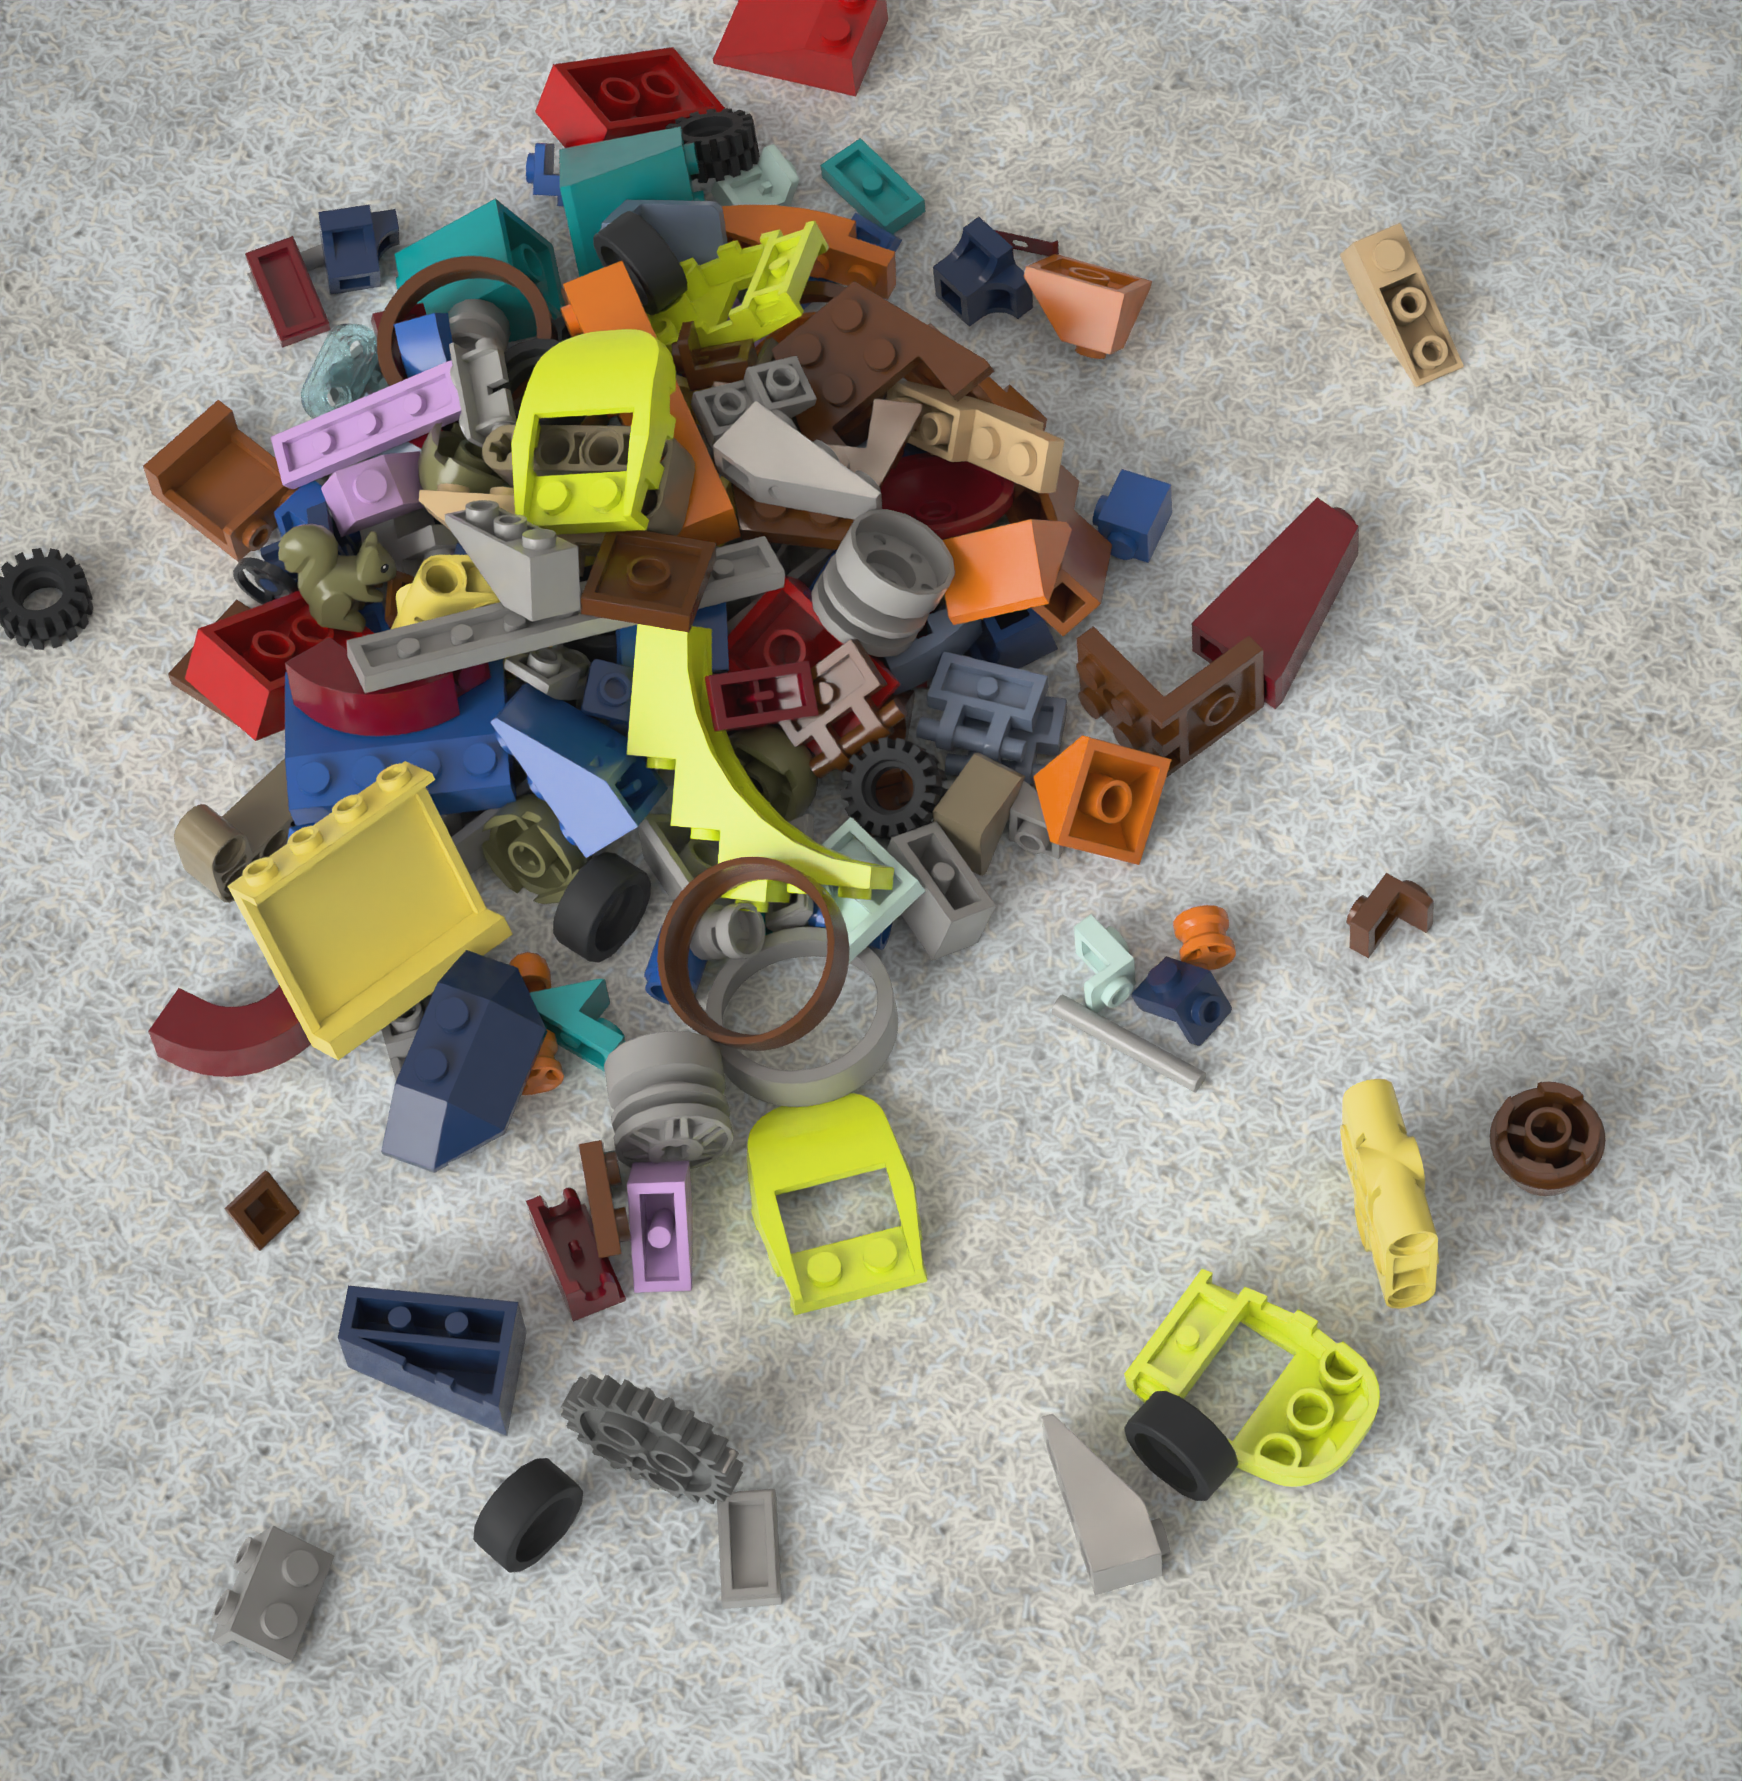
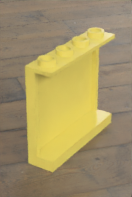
(366, 910)

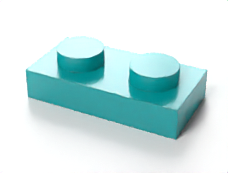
(872, 187)

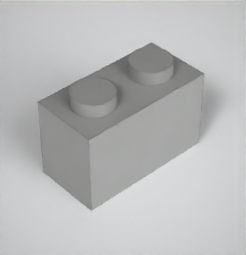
(954, 902)

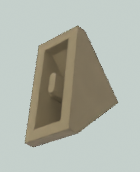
(978, 809)

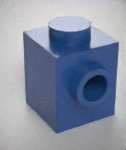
(1134, 515)

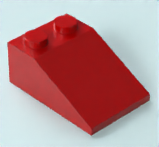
(805, 40)
(621, 96)
(787, 631)
(244, 656)

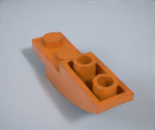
(843, 262)

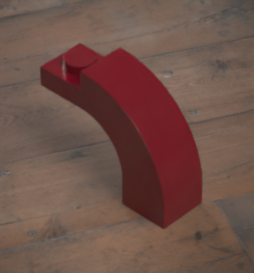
(331, 694)
(227, 1039)

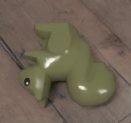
(332, 582)

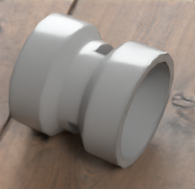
(722, 935)

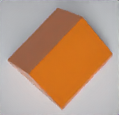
(1004, 568)
(1101, 797)

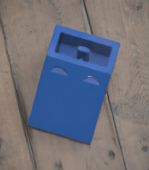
(578, 768)

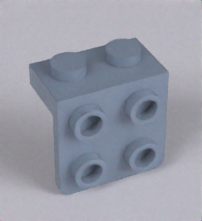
(686, 226)

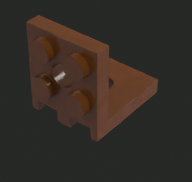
(1184, 719)

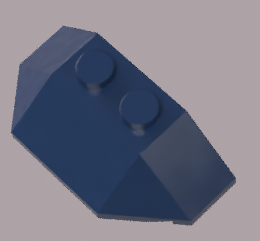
(464, 1065)

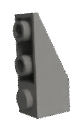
(785, 469)
(521, 562)

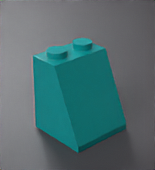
(608, 172)
(495, 234)

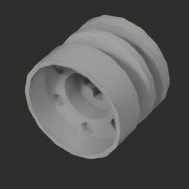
(883, 582)
(668, 1099)

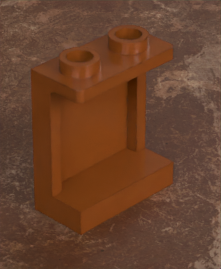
(220, 482)

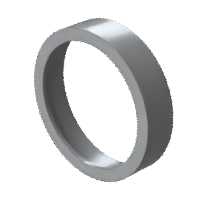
(820, 1083)

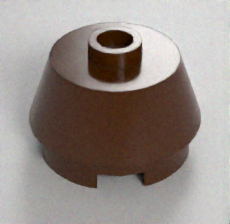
(1547, 1138)

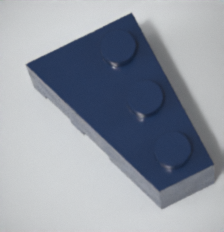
(438, 1348)

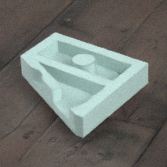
(871, 917)

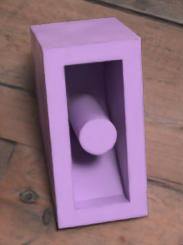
(373, 491)
(661, 1226)

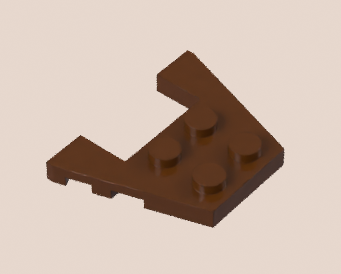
(861, 350)
(888, 434)

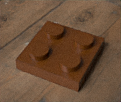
(649, 579)

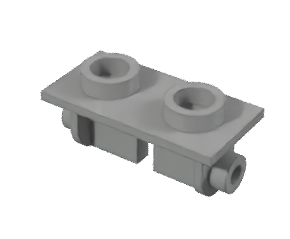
(474, 377)

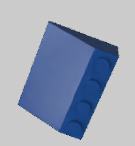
(460, 753)

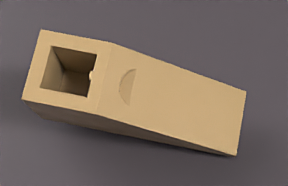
(1401, 304)

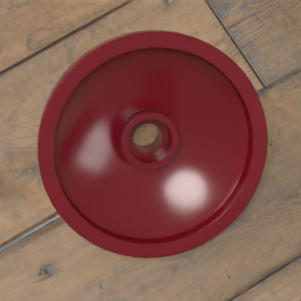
(947, 494)

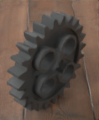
(652, 1439)

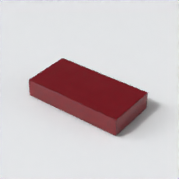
(287, 291)

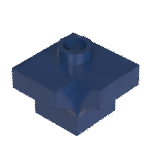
(353, 245)
(982, 276)
(1013, 639)

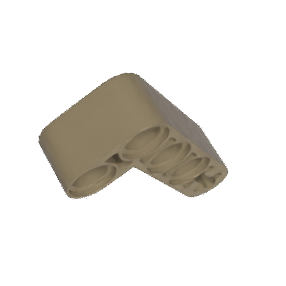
(590, 451)
(221, 847)

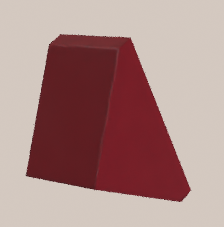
(761, 696)

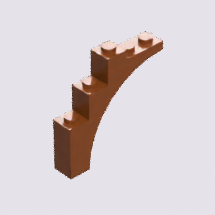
(1087, 554)

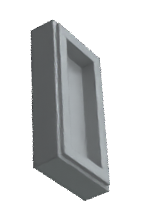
(749, 1549)

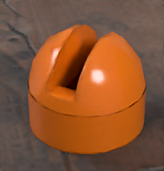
(533, 971)

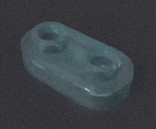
(339, 369)

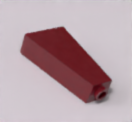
(1283, 596)

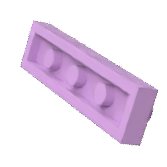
(366, 426)

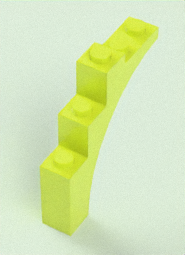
(711, 788)

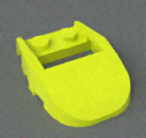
(774, 279)
(595, 377)
(820, 1145)
(1311, 1412)

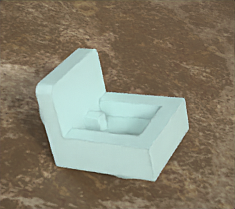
(767, 183)
(1110, 959)

